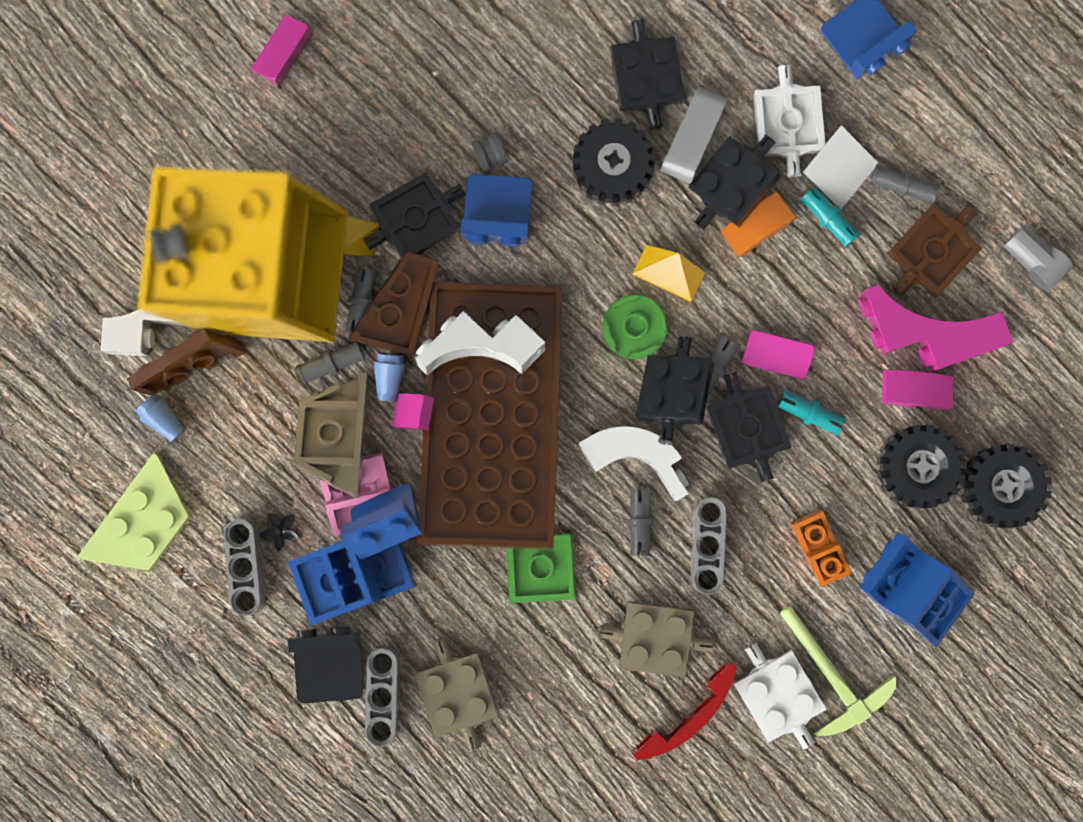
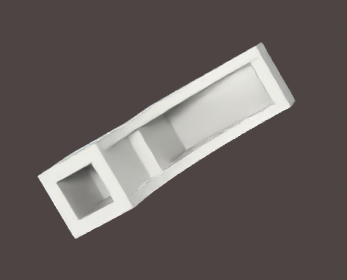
(130, 333)
(462, 337)

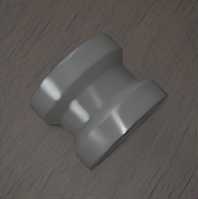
(489, 152)
(169, 243)

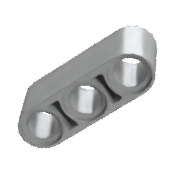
(694, 134)
(234, 553)
(712, 562)
(377, 712)

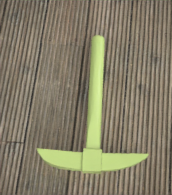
(857, 709)

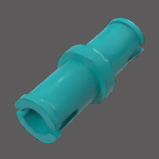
(830, 216)
(811, 412)

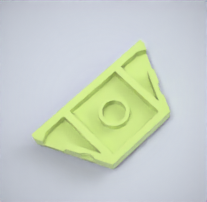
(140, 522)

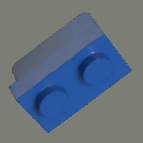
(866, 36)
(497, 210)
(382, 522)

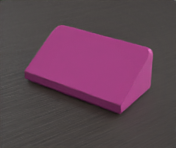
(282, 50)
(777, 354)

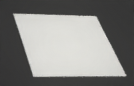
(840, 167)

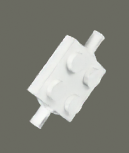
(791, 118)
(779, 696)

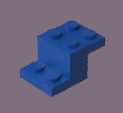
(339, 582)
(916, 589)

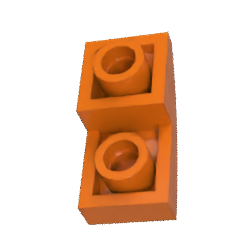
(763, 223)
(820, 548)

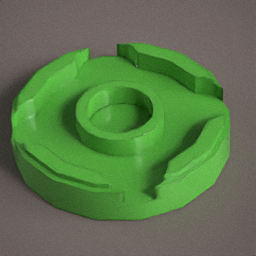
(634, 327)

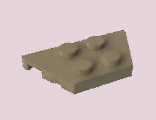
(333, 434)

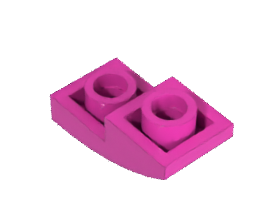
(917, 389)
(412, 412)

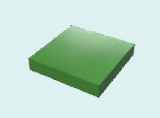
(542, 573)

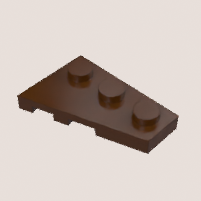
(399, 306)
(173, 367)

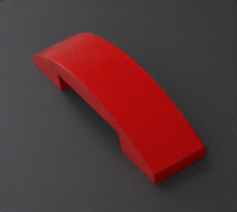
(657, 745)

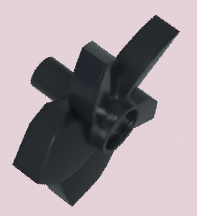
(279, 530)

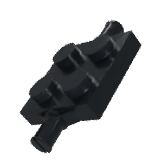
(647, 74)
(734, 181)
(414, 216)
(675, 390)
(748, 427)

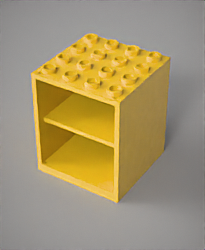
(258, 258)

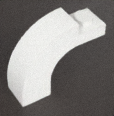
(640, 444)

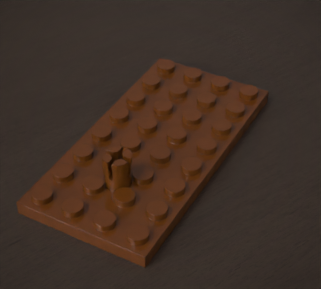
(492, 428)

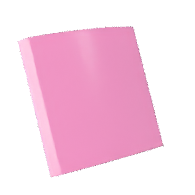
(373, 483)

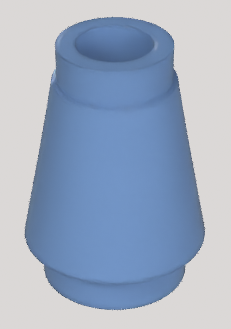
(388, 375)
(160, 417)

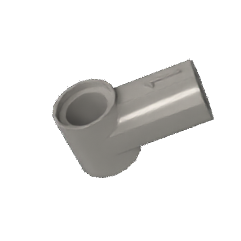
(1044, 264)

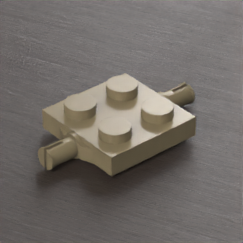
(656, 639)
(457, 694)

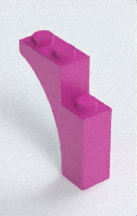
(940, 341)

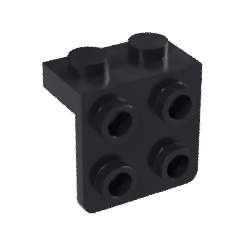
(327, 665)

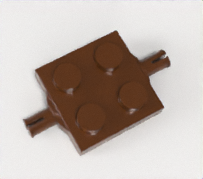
(934, 250)

